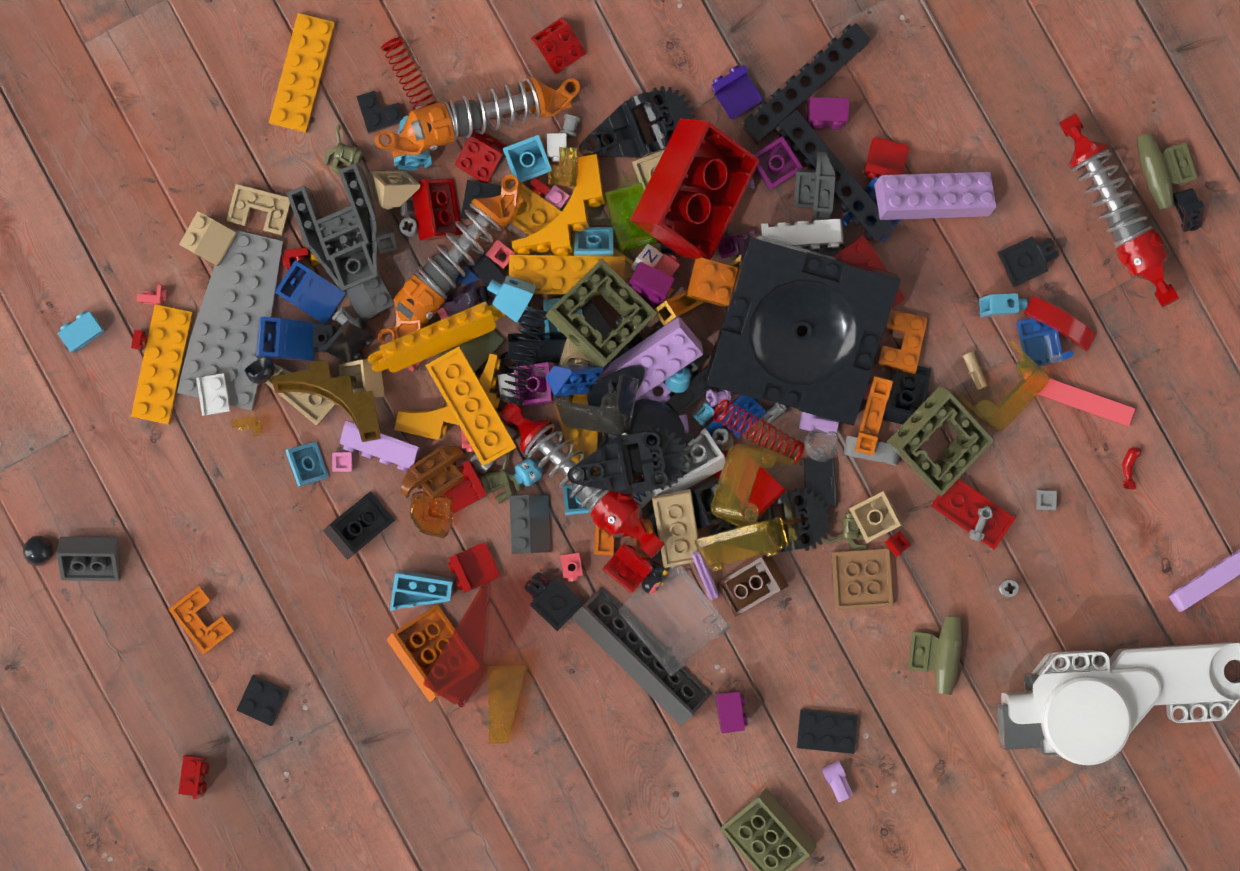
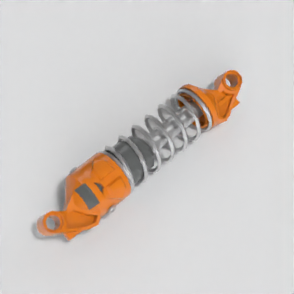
(443, 122)
(427, 290)

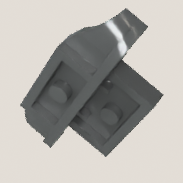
(816, 188)

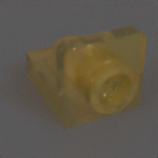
(244, 423)

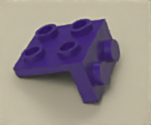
(736, 92)

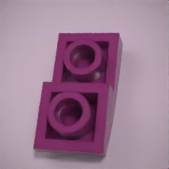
(733, 245)

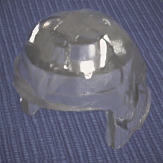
(821, 445)

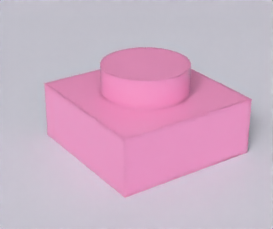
(557, 197)
(342, 462)

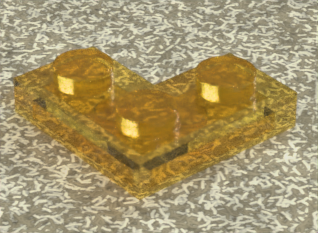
(566, 172)

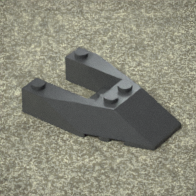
(346, 239)

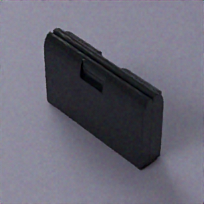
(821, 479)

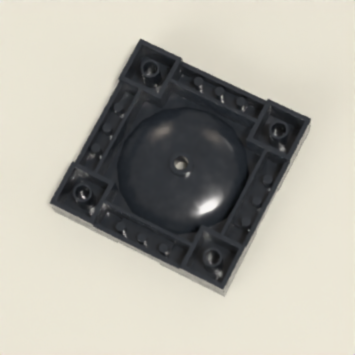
(810, 370)

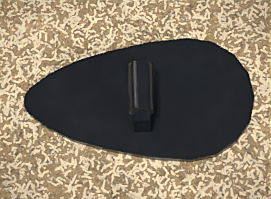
(610, 382)

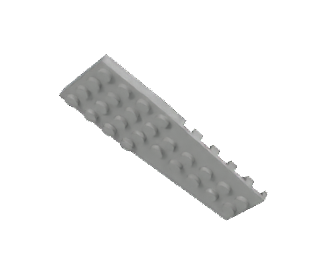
(229, 317)

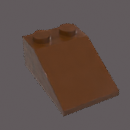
(752, 584)

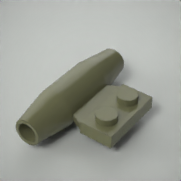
(1164, 168)
(939, 653)

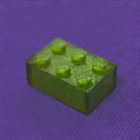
(621, 206)

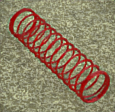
(385, 47)
(726, 411)

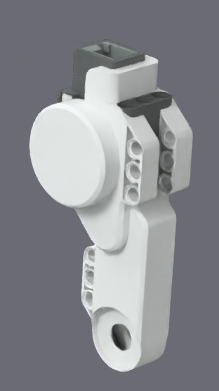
(1094, 706)

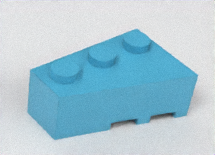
(419, 589)

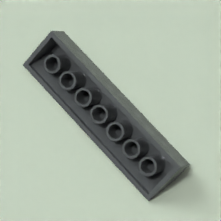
(677, 694)

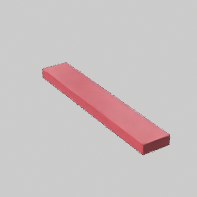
(1088, 402)

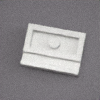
(213, 394)

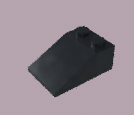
(350, 340)
(906, 394)
(358, 525)

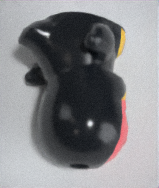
(654, 579)

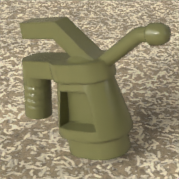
(345, 154)
(495, 480)
(850, 532)

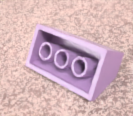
(386, 448)

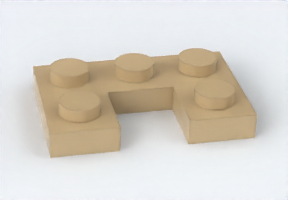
(247, 198)

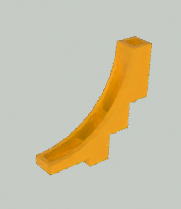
(574, 215)
(431, 422)

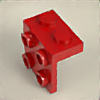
(885, 158)
(473, 567)
(628, 568)

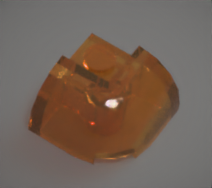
(430, 515)

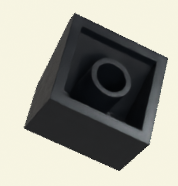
(702, 500)

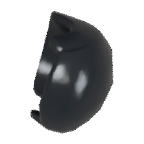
(260, 371)
(37, 550)

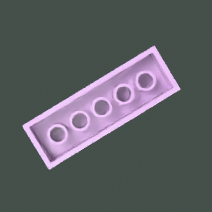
(935, 195)
(660, 355)

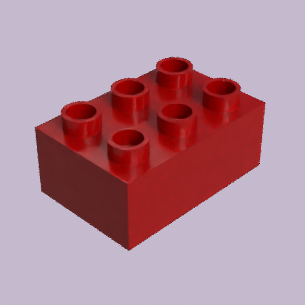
(695, 189)

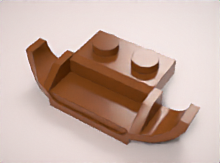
(434, 472)

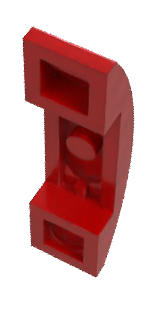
(1061, 322)

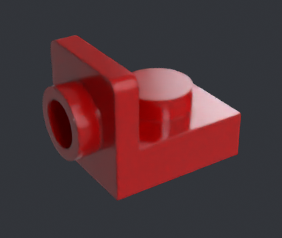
(297, 254)

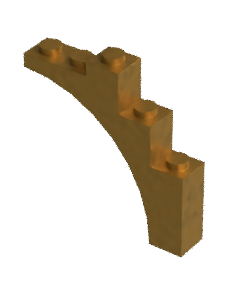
(682, 305)
(338, 390)

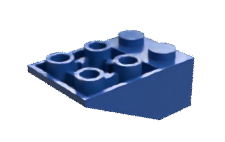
(310, 292)
(285, 339)

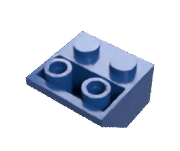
(573, 378)

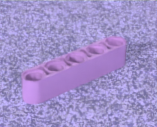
(1206, 582)

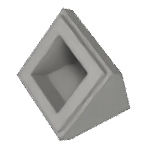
(407, 208)

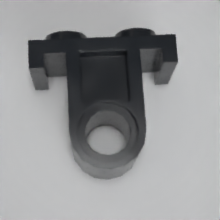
(1189, 209)

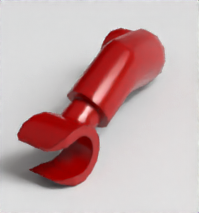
(1128, 461)

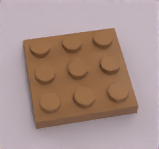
(862, 579)

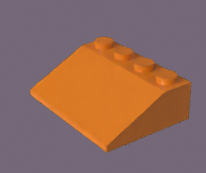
(421, 643)

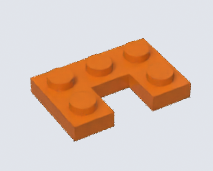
(913, 329)
(605, 543)
(203, 636)

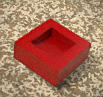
(539, 188)
(139, 340)
(897, 543)

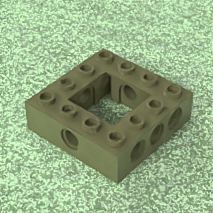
(619, 295)
(957, 458)

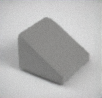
(386, 240)

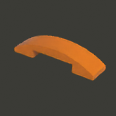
(873, 415)

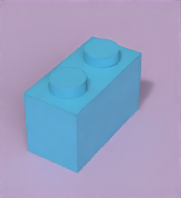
(81, 331)

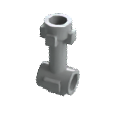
(984, 514)

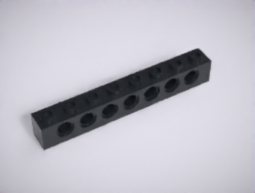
(859, 41)
(796, 122)

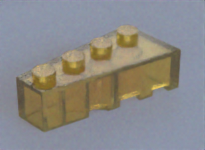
(503, 698)

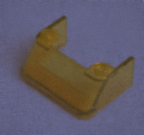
(1033, 382)
(737, 482)
(742, 543)

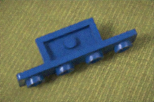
(744, 402)

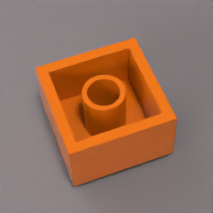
(712, 282)

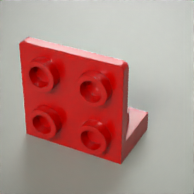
(558, 45)
(480, 156)
(468, 490)
(193, 776)

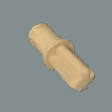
(975, 370)

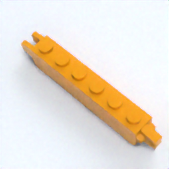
(435, 338)

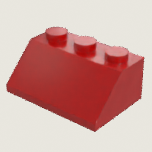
(436, 209)

